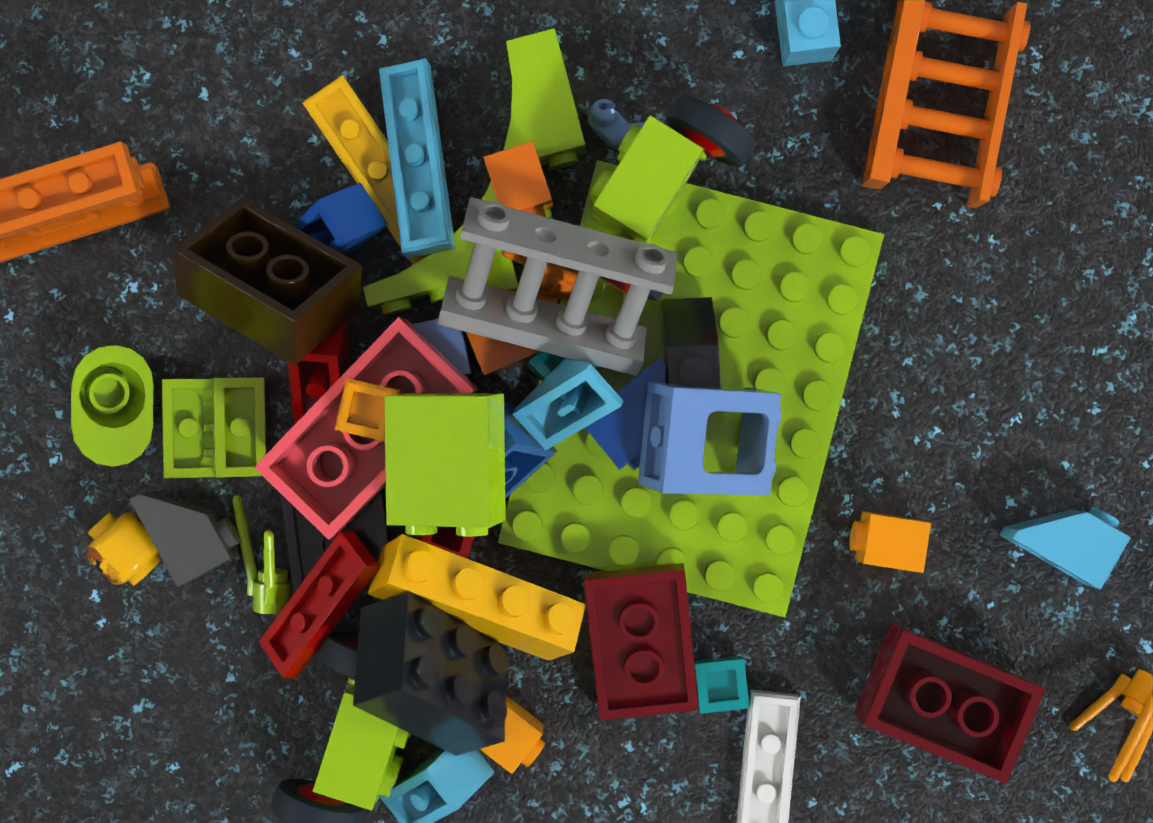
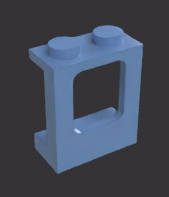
(676, 439)

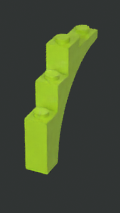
(540, 113)

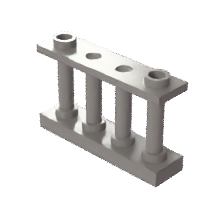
(545, 325)

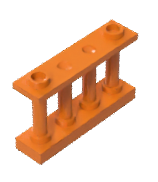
(897, 112)

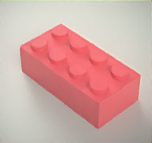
(338, 473)

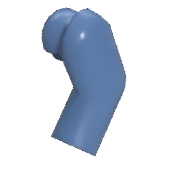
(609, 123)

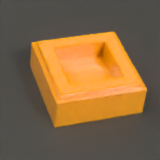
(363, 409)

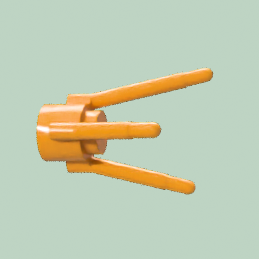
(1137, 701)

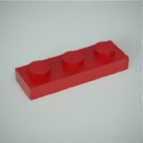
(319, 604)

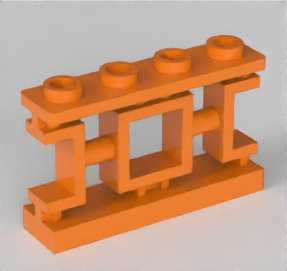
(76, 199)

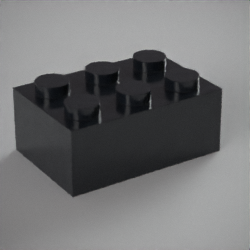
(430, 674)

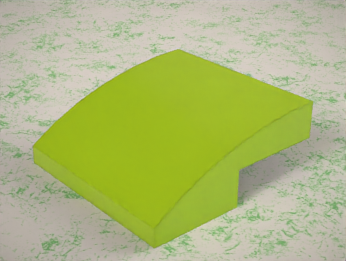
(213, 427)

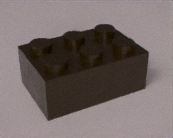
(268, 280)

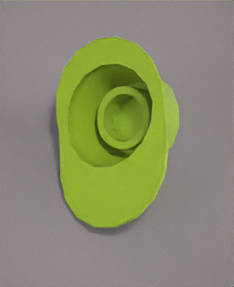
(112, 405)

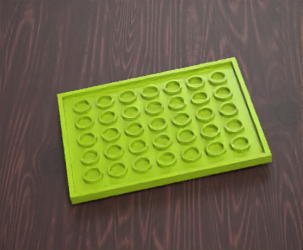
(786, 323)

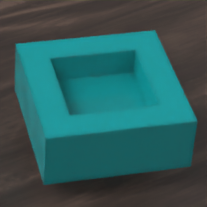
(721, 684)

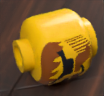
(122, 548)

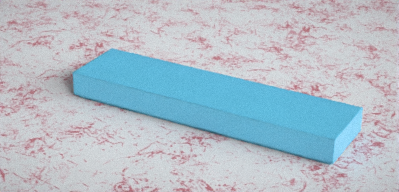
(416, 159)

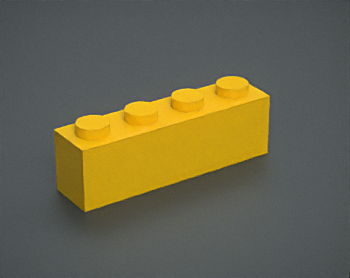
(481, 597)

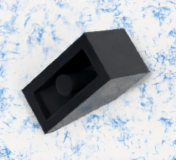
(691, 342)

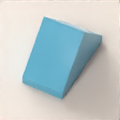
(566, 403)

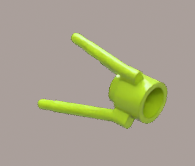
(271, 585)

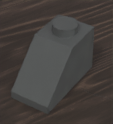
(187, 535)

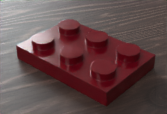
(641, 641)

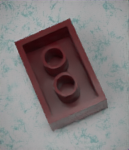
(948, 703)

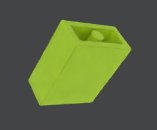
(445, 462)

